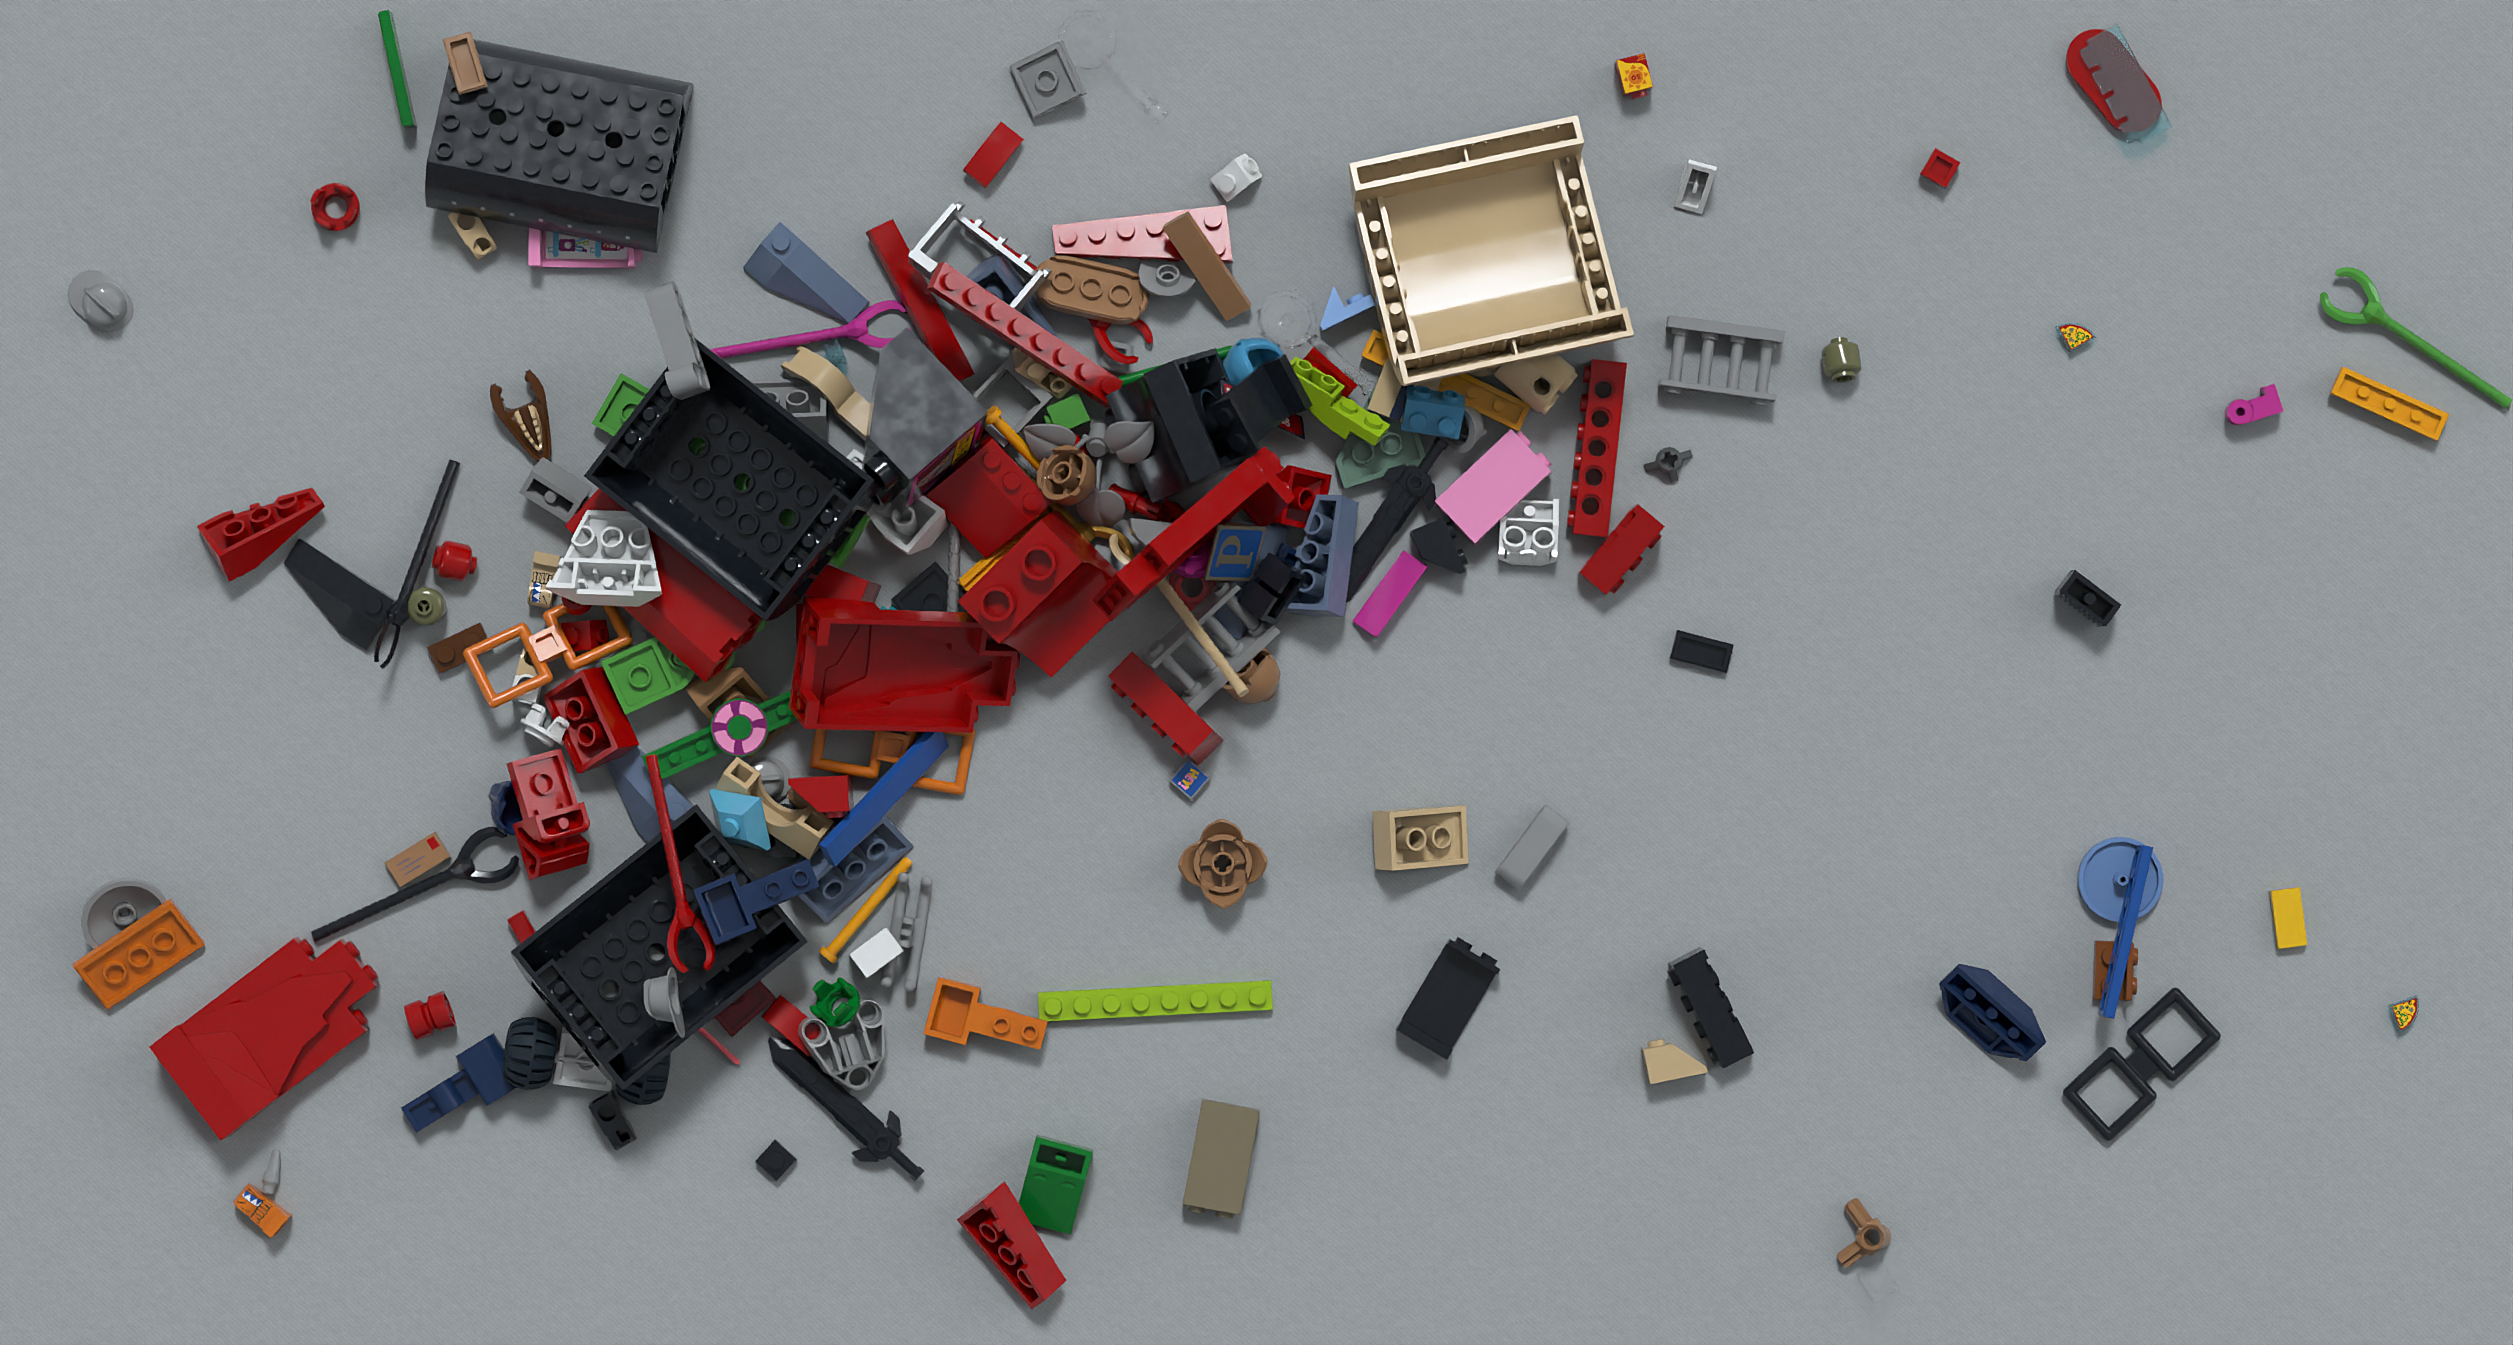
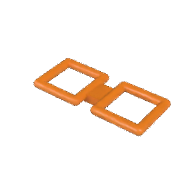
(542, 649)
(890, 748)

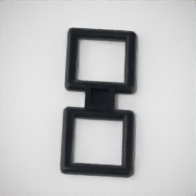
(2141, 1064)

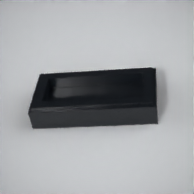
(1701, 651)

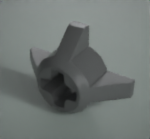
(1669, 464)

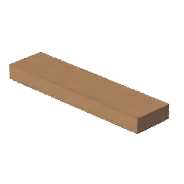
(1207, 266)

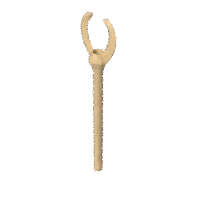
(1191, 622)

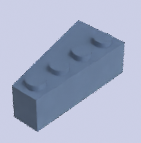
(1326, 557)

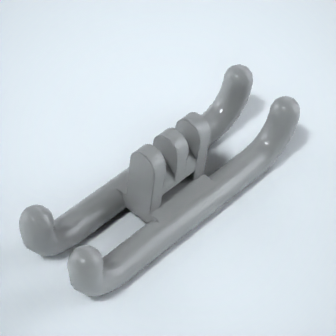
(908, 930)

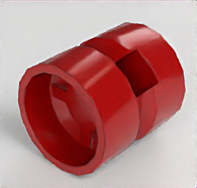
(430, 1015)

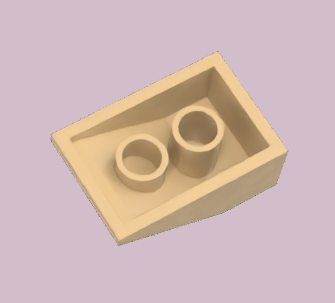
(1420, 837)

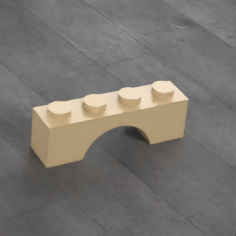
(798, 829)

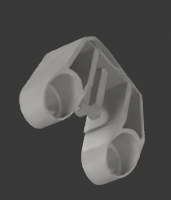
(872, 1041)

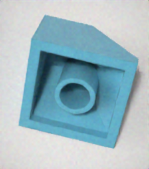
(740, 819)

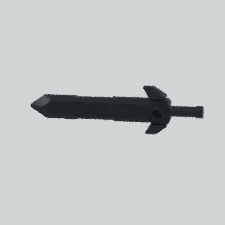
(1393, 512)
(845, 1108)

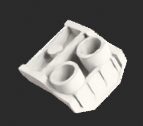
(1530, 533)

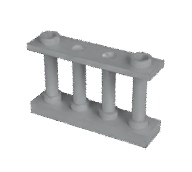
(1738, 337)
(1238, 651)

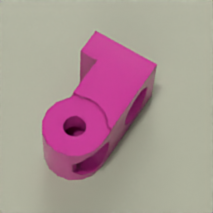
(2243, 411)

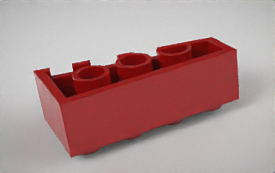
(1013, 1245)

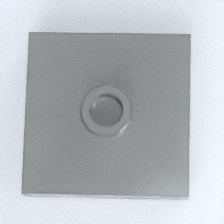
(1048, 79)

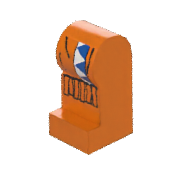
(262, 1210)

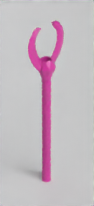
(855, 329)

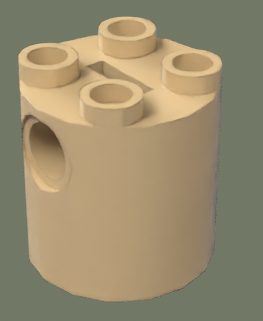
(1526, 380)

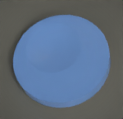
(2105, 876)

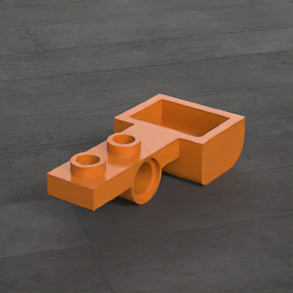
(957, 1012)

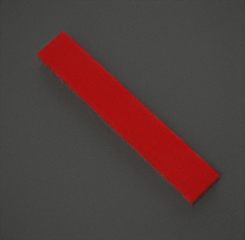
(918, 299)

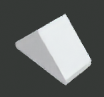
(1695, 186)
(876, 952)

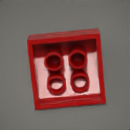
(988, 497)

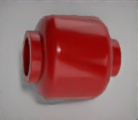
(453, 561)

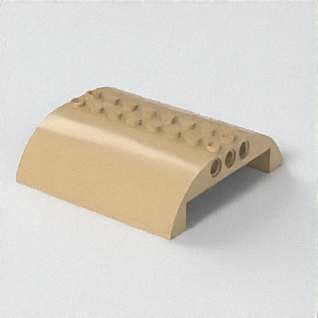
(1485, 251)

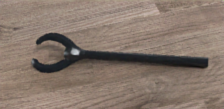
(398, 612)
(460, 869)

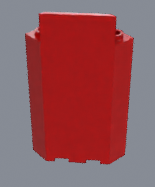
(694, 613)

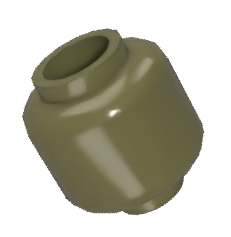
(1841, 360)
(436, 605)

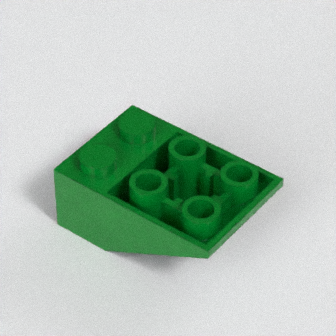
(1054, 1183)

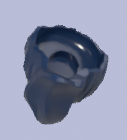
(504, 807)

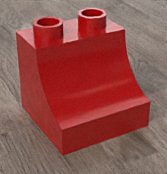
(1043, 594)

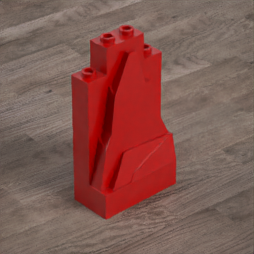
(895, 669)
(268, 1032)

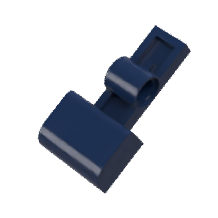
(730, 908)
(480, 1075)

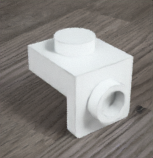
(1236, 176)

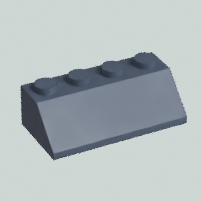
(857, 871)

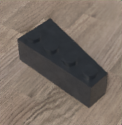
(1710, 1007)

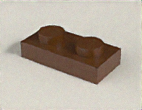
(449, 651)

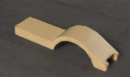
(833, 385)

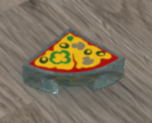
(2074, 335)
(2404, 1012)

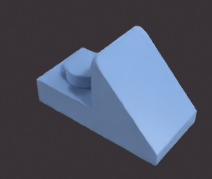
(1336, 313)

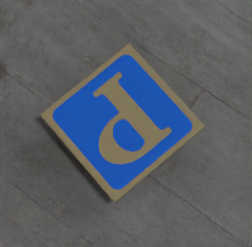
(1234, 552)

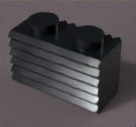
(2087, 598)

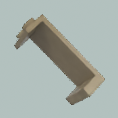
(1221, 1158)

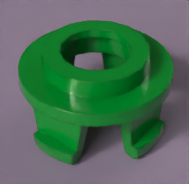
(828, 995)

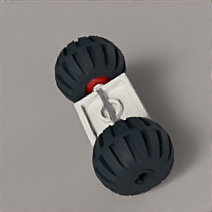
(532, 1054)

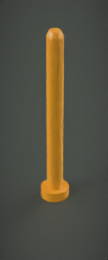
(1013, 438)
(863, 913)

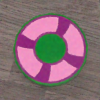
(739, 727)

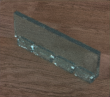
(2127, 80)

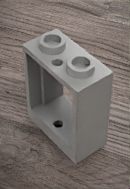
(1036, 391)

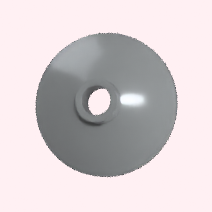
(1154, 277)

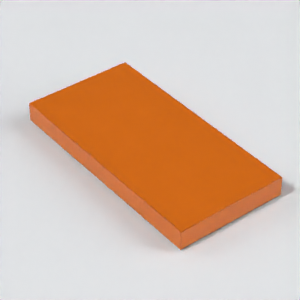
(138, 954)

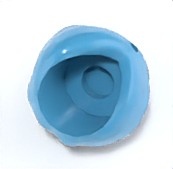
(1247, 356)

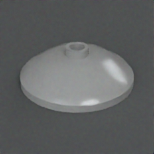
(101, 911)

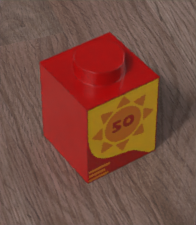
(1634, 76)

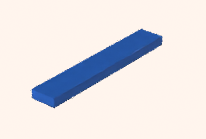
(882, 796)
(2125, 931)

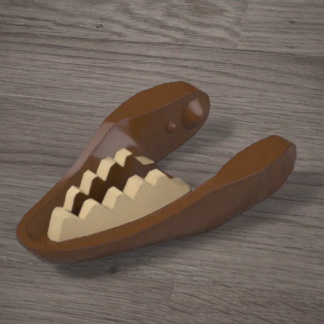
(529, 422)

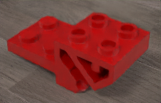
(550, 813)

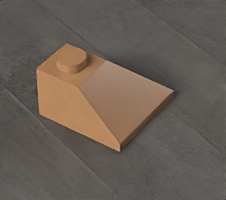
(725, 686)

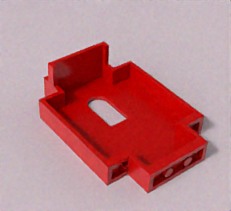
(1247, 488)

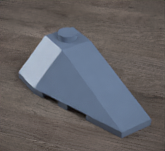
(797, 272)

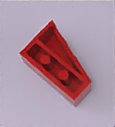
(1622, 550)

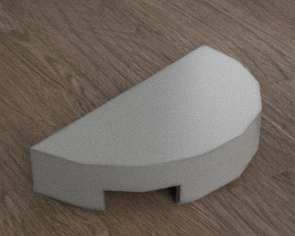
(1146, 530)

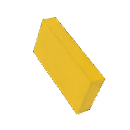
(2288, 917)

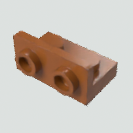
(2102, 957)

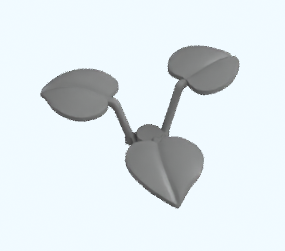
(1127, 439)

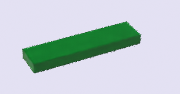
(397, 69)

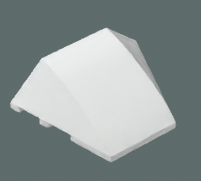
(608, 562)

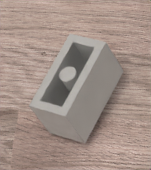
(555, 489)

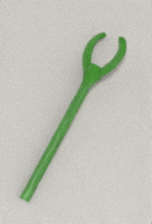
(2375, 314)

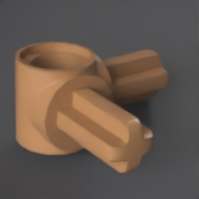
(1862, 1244)

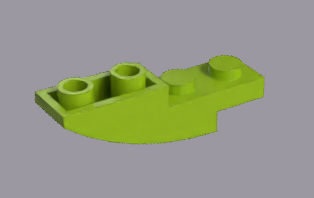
(1335, 410)

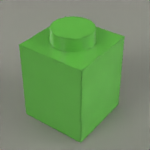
(1068, 413)

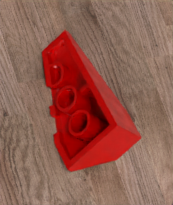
(249, 537)

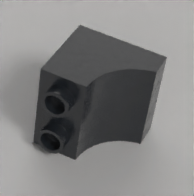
(1187, 436)

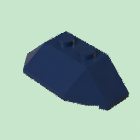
(1990, 1013)

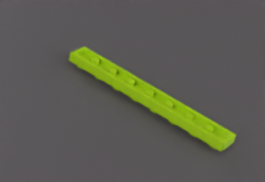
(1155, 1000)

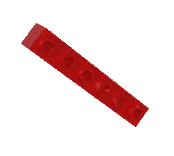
(1614, 375)

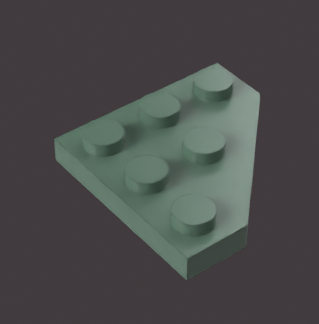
(1364, 462)

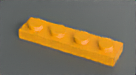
(2389, 403)

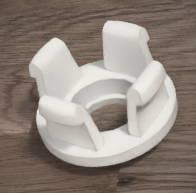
(534, 722)

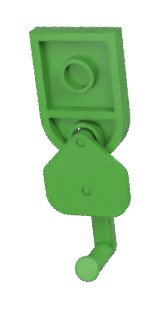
(648, 673)

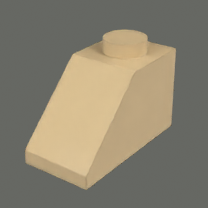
(1668, 1062)

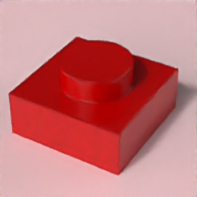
(1940, 168)

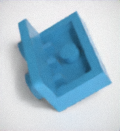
(1433, 412)

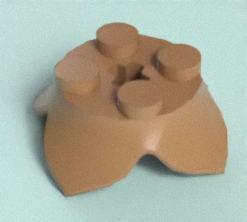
(1246, 867)

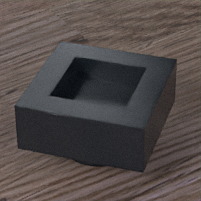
(776, 1159)

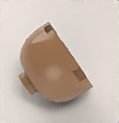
(1067, 475)
(1260, 677)

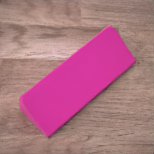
(1389, 593)

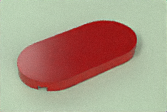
(2083, 77)

